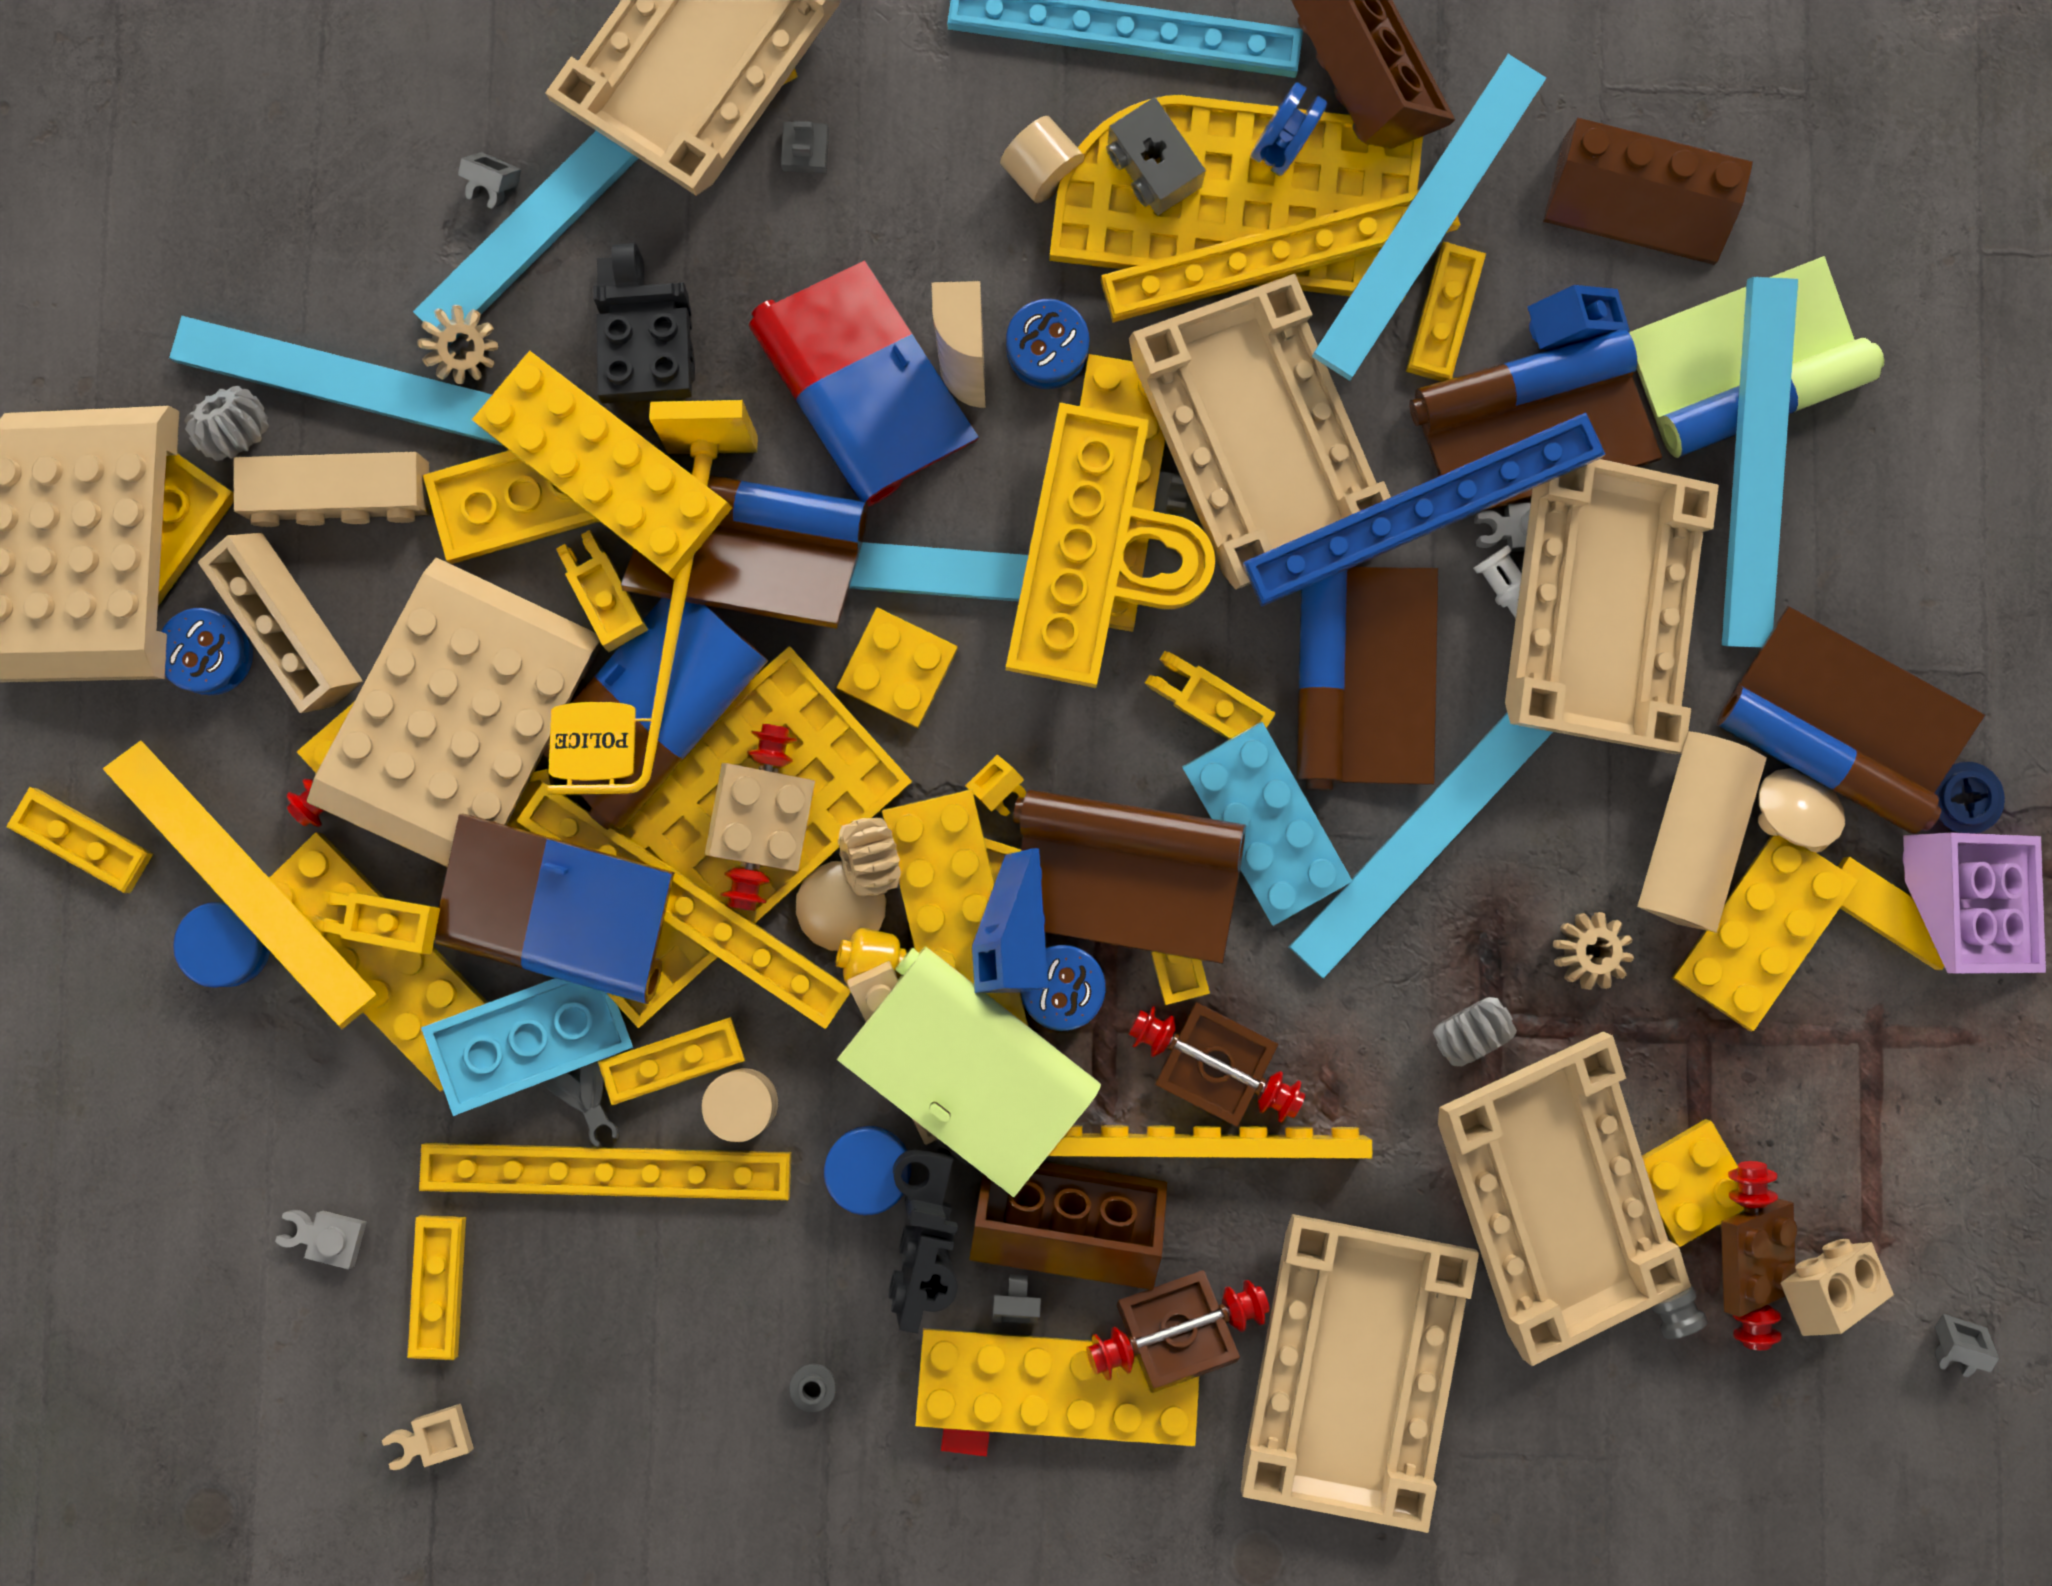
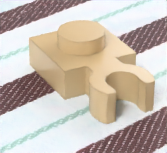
(435, 1438)

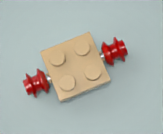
(759, 817)

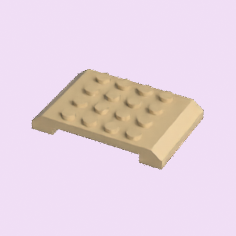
(687, 77)
(1253, 422)
(82, 543)
(1609, 605)
(452, 712)
(1561, 1199)
(1357, 1372)

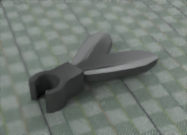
(585, 1097)

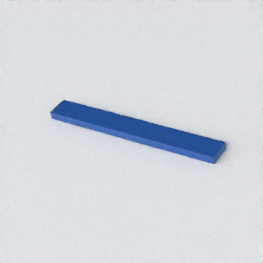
(1423, 509)

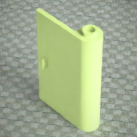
(960, 1048)

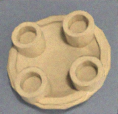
(1800, 810)
(832, 911)

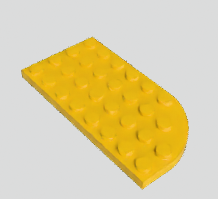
(1107, 226)
(832, 748)

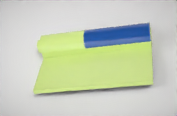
(1695, 357)

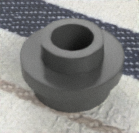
(814, 1373)

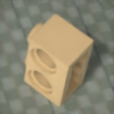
(1836, 1288)

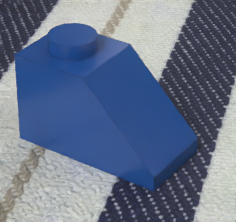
(1576, 316)

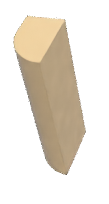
(960, 339)
(1702, 831)

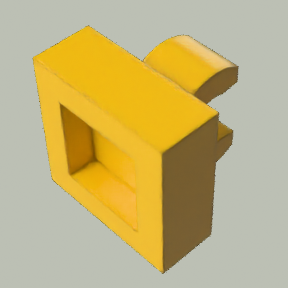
(995, 784)

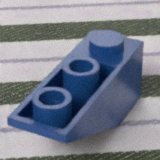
(1011, 935)

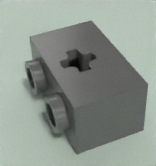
(1153, 134)

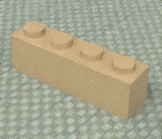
(331, 487)
(280, 621)

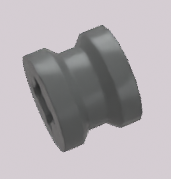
(1680, 1315)

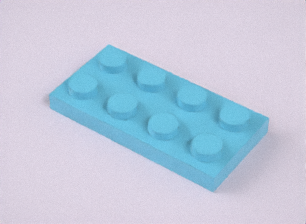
(1285, 846)
(523, 1041)

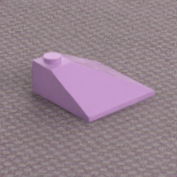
(1980, 899)

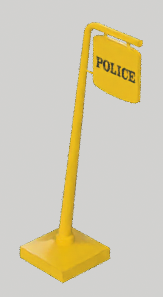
(599, 737)

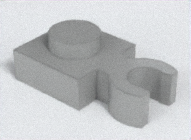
(1510, 528)
(329, 1238)

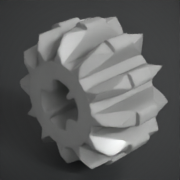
(226, 423)
(1474, 1031)

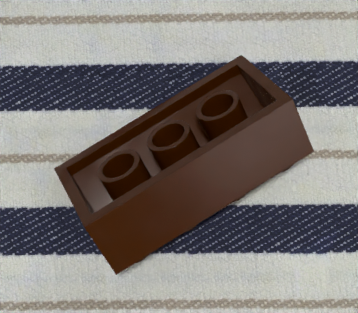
(1375, 69)
(1647, 191)
(1074, 1225)

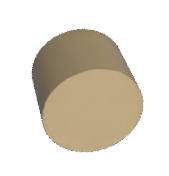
(1040, 158)
(739, 1105)

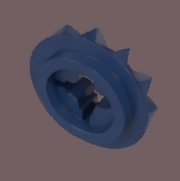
(1982, 812)

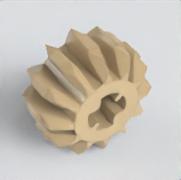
(446, 332)
(869, 856)
(1590, 968)

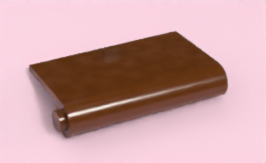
(1134, 874)

